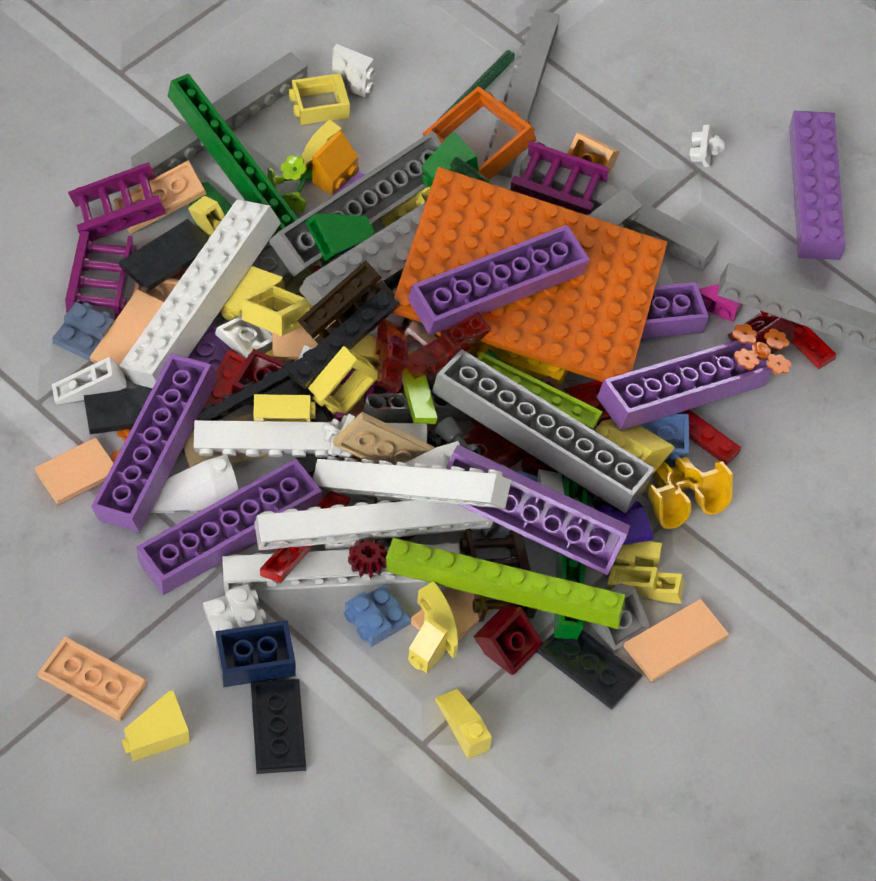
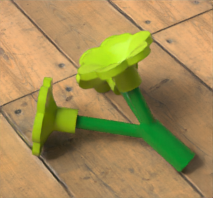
(292, 170)

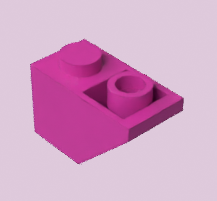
(718, 305)

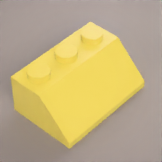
(637, 441)

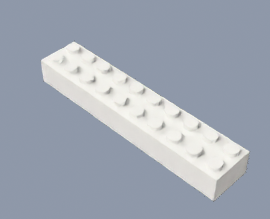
(201, 291)

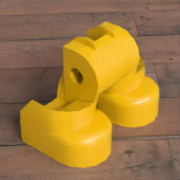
(673, 507)

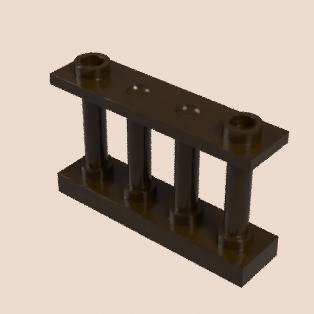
(340, 299)
(518, 559)

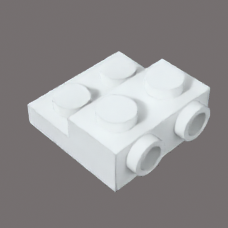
(355, 70)
(244, 337)
(234, 610)

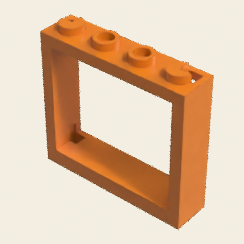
(471, 104)

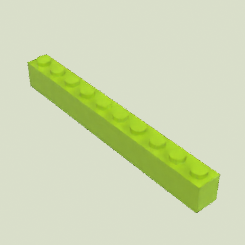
(505, 583)

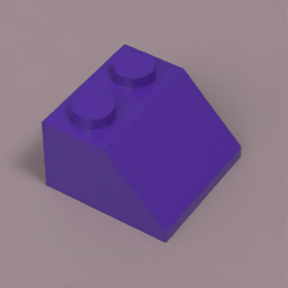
(635, 517)

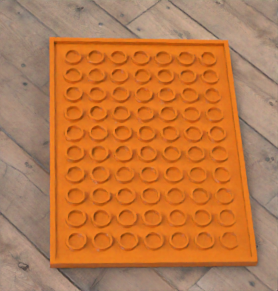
(578, 325)

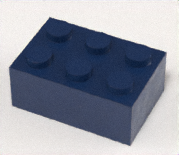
(255, 653)

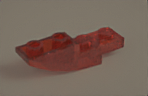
(440, 351)
(392, 353)

